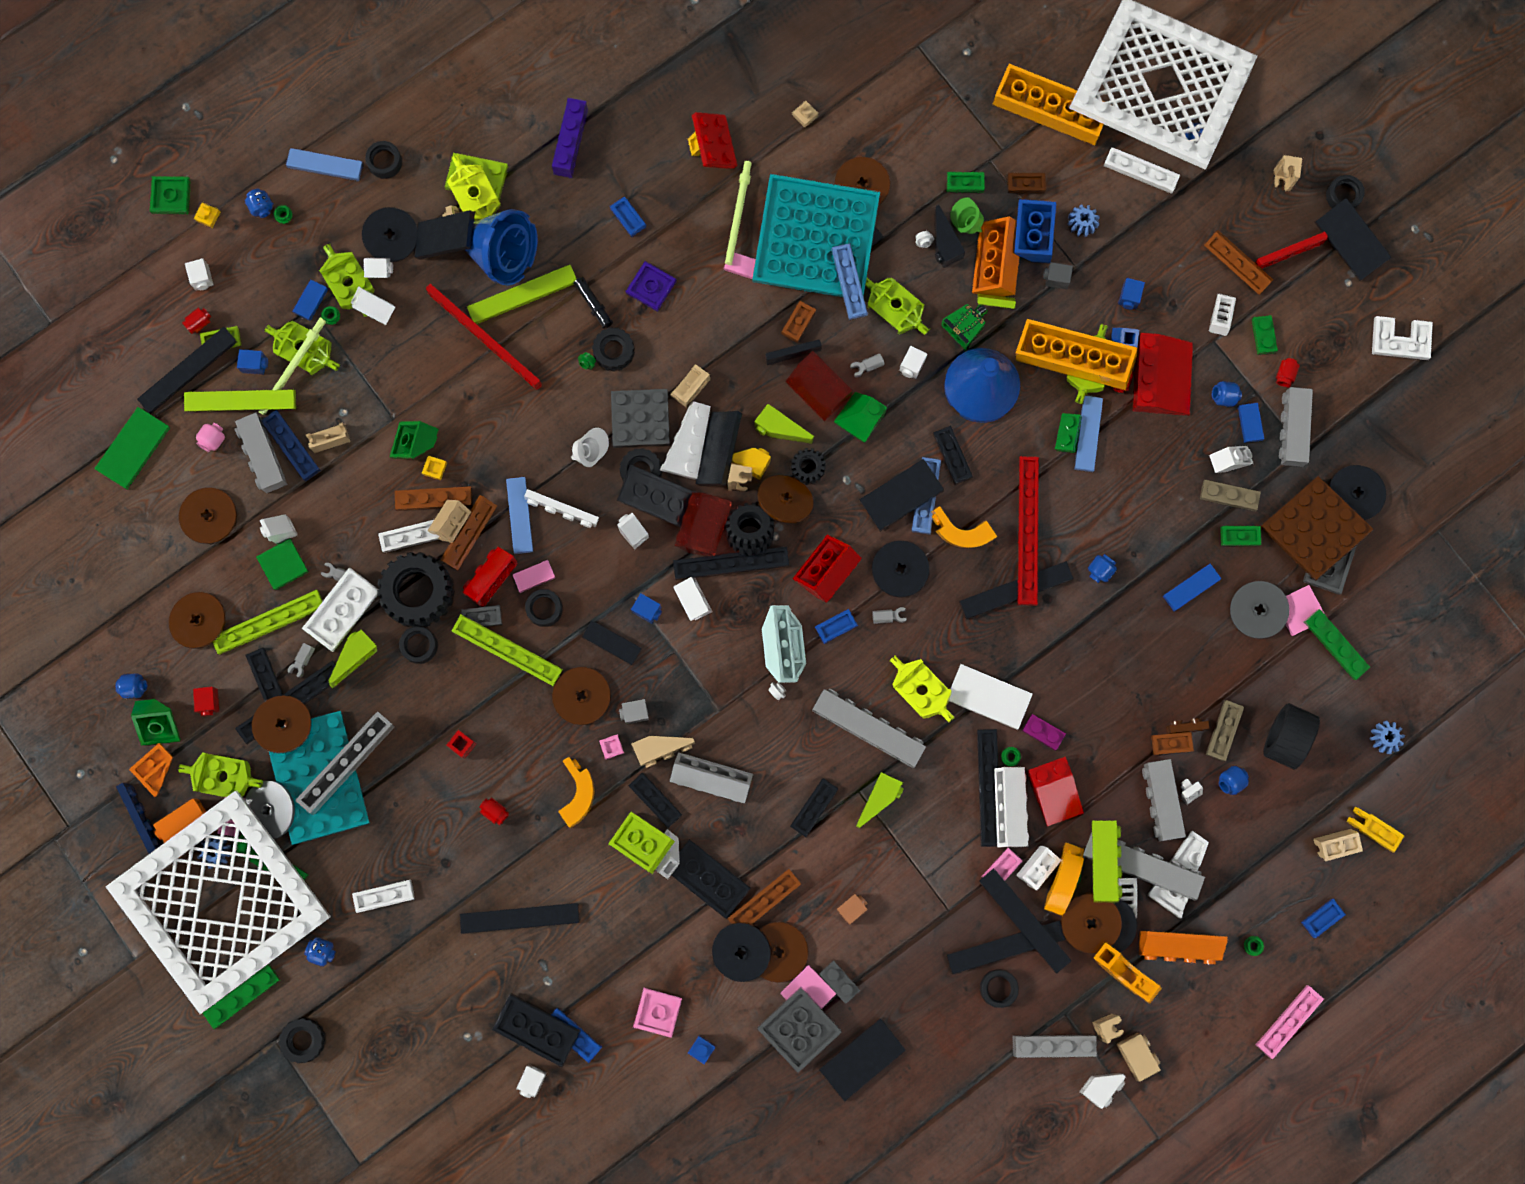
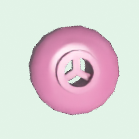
(210, 437)

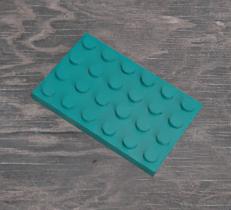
(300, 768)

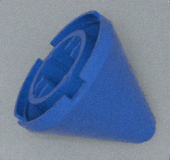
(504, 245)
(982, 385)

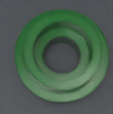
(279, 211)
(331, 310)
(586, 361)
(1017, 756)
(1259, 946)

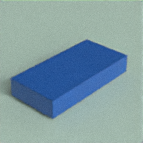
(628, 216)
(310, 300)
(1251, 422)
(836, 626)
(1323, 918)

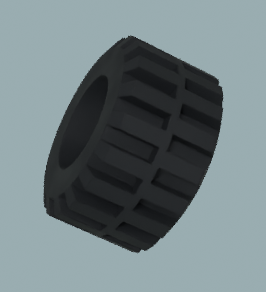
(749, 542)

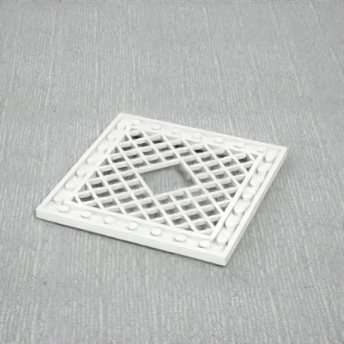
(1146, 131)
(192, 984)

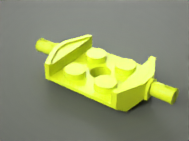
(473, 177)
(917, 674)

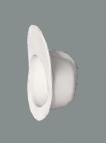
(590, 447)

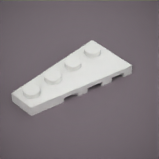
(686, 451)
(1190, 856)

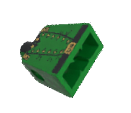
(965, 324)

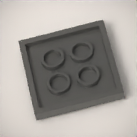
(640, 418)
(799, 1029)

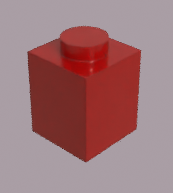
(206, 700)
(461, 744)

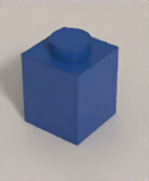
(1131, 293)
(1125, 336)
(252, 362)
(646, 608)
(701, 1049)

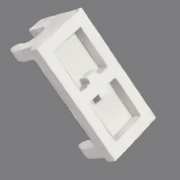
(372, 305)
(692, 599)
(1038, 867)

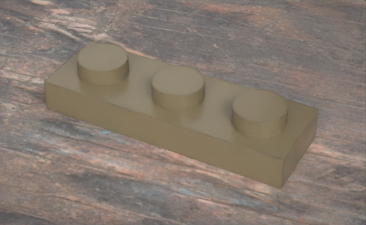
(1230, 495)
(1224, 730)

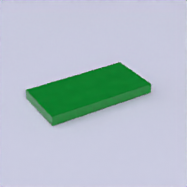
(132, 448)

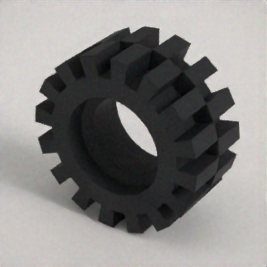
(808, 455)

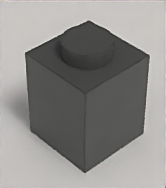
(1058, 275)

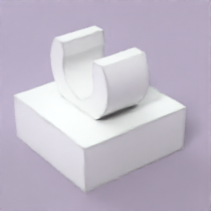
(1190, 791)

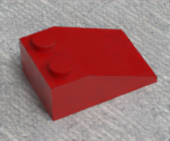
(1055, 791)

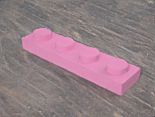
(1289, 1022)

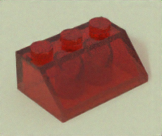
(818, 386)
(703, 524)

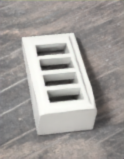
(1218, 325)
(1133, 881)

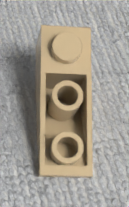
(658, 747)

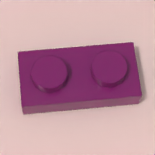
(1043, 732)

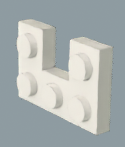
(1415, 347)

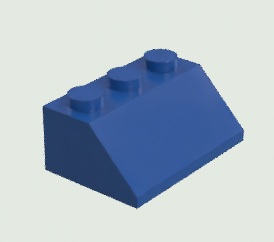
(1035, 230)

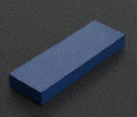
(1192, 587)
(584, 1044)

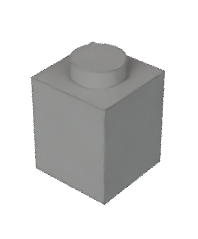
(634, 711)

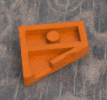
(153, 768)

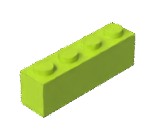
(1105, 861)

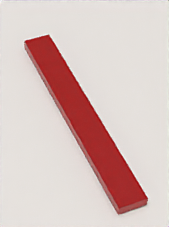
(483, 337)
(1028, 531)

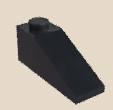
(947, 245)

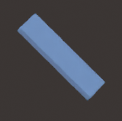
(324, 164)
(849, 281)
(1088, 434)
(519, 515)
(922, 515)

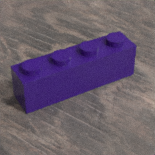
(569, 137)

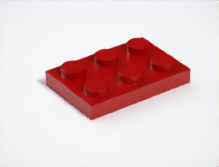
(714, 140)

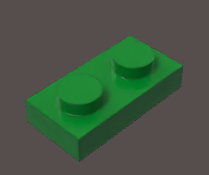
(965, 182)
(1264, 335)
(1068, 432)
(1240, 535)

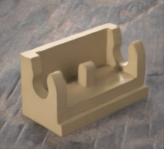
(1288, 170)
(691, 386)
(328, 438)
(737, 475)
(449, 520)
(1338, 844)
(1105, 1028)

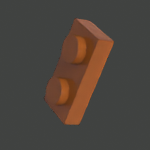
(798, 321)
(1172, 743)

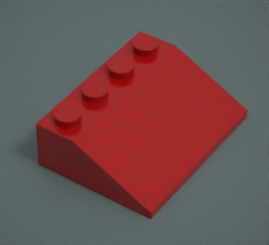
(1162, 375)

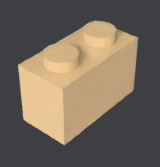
(1138, 1056)

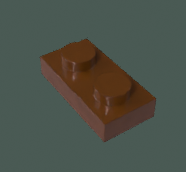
(1026, 183)
(1194, 726)

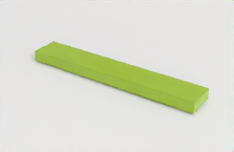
(522, 294)
(240, 400)
(268, 622)
(507, 650)

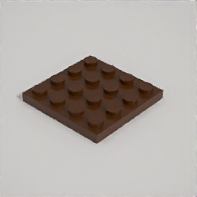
(1317, 528)

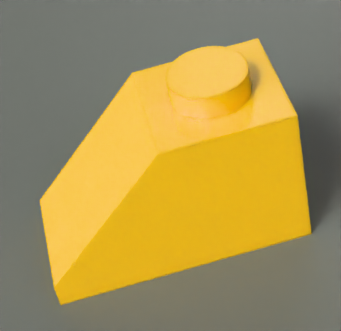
(753, 458)

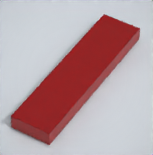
(1291, 250)

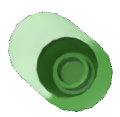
(967, 216)

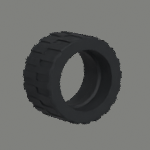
(1291, 736)

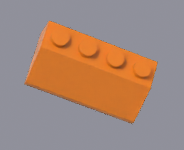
(995, 259)
(1181, 946)

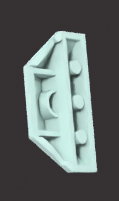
(783, 644)

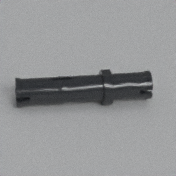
(597, 309)

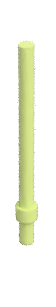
(744, 180)
(312, 335)

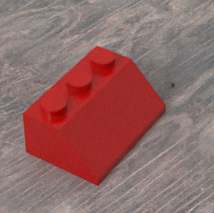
(827, 568)
(490, 576)

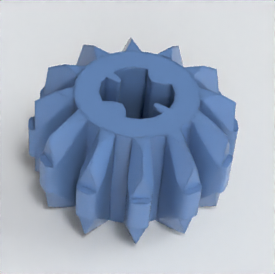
(1083, 214)
(1388, 730)
(214, 844)

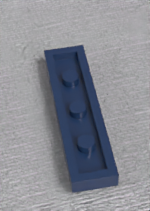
(290, 445)
(137, 815)

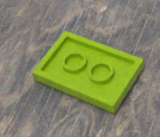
(493, 170)
(641, 842)

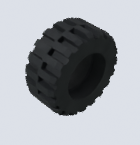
(398, 572)

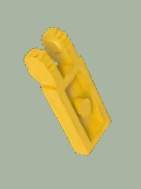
(1377, 830)

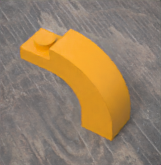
(962, 538)
(584, 796)
(1065, 880)
(1126, 973)

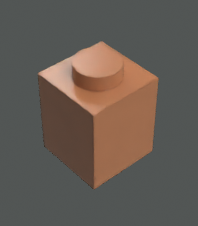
(852, 908)

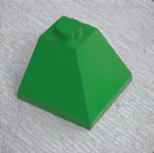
(861, 416)
(413, 439)
(154, 722)

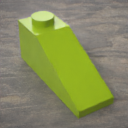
(779, 426)
(355, 652)
(882, 795)

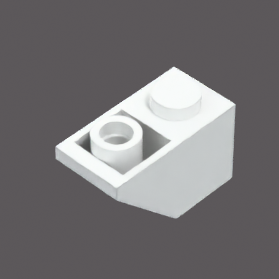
(1231, 458)
(278, 528)
(632, 530)
(671, 859)
(1102, 1087)

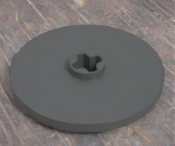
(1272, 601)
(279, 799)

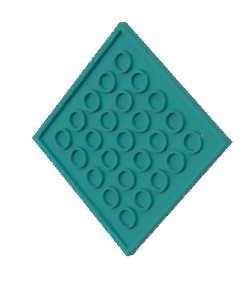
(804, 224)

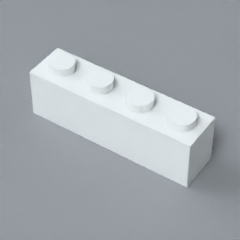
(1011, 807)

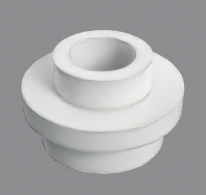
(924, 239)
(777, 690)

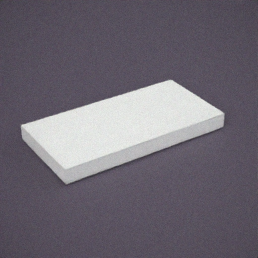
(341, 609)
(989, 697)

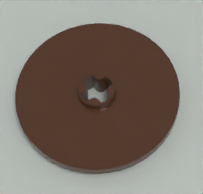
(865, 169)
(798, 502)
(217, 526)
(210, 625)
(566, 698)
(266, 724)
(1075, 923)
(794, 955)

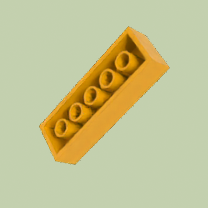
(1044, 103)
(1076, 354)

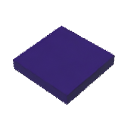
(651, 286)

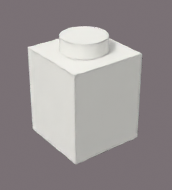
(377, 267)
(199, 274)
(913, 362)
(531, 1081)

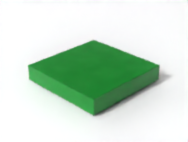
(170, 195)
(282, 564)

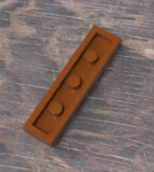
(1238, 262)
(431, 498)
(469, 533)
(766, 899)

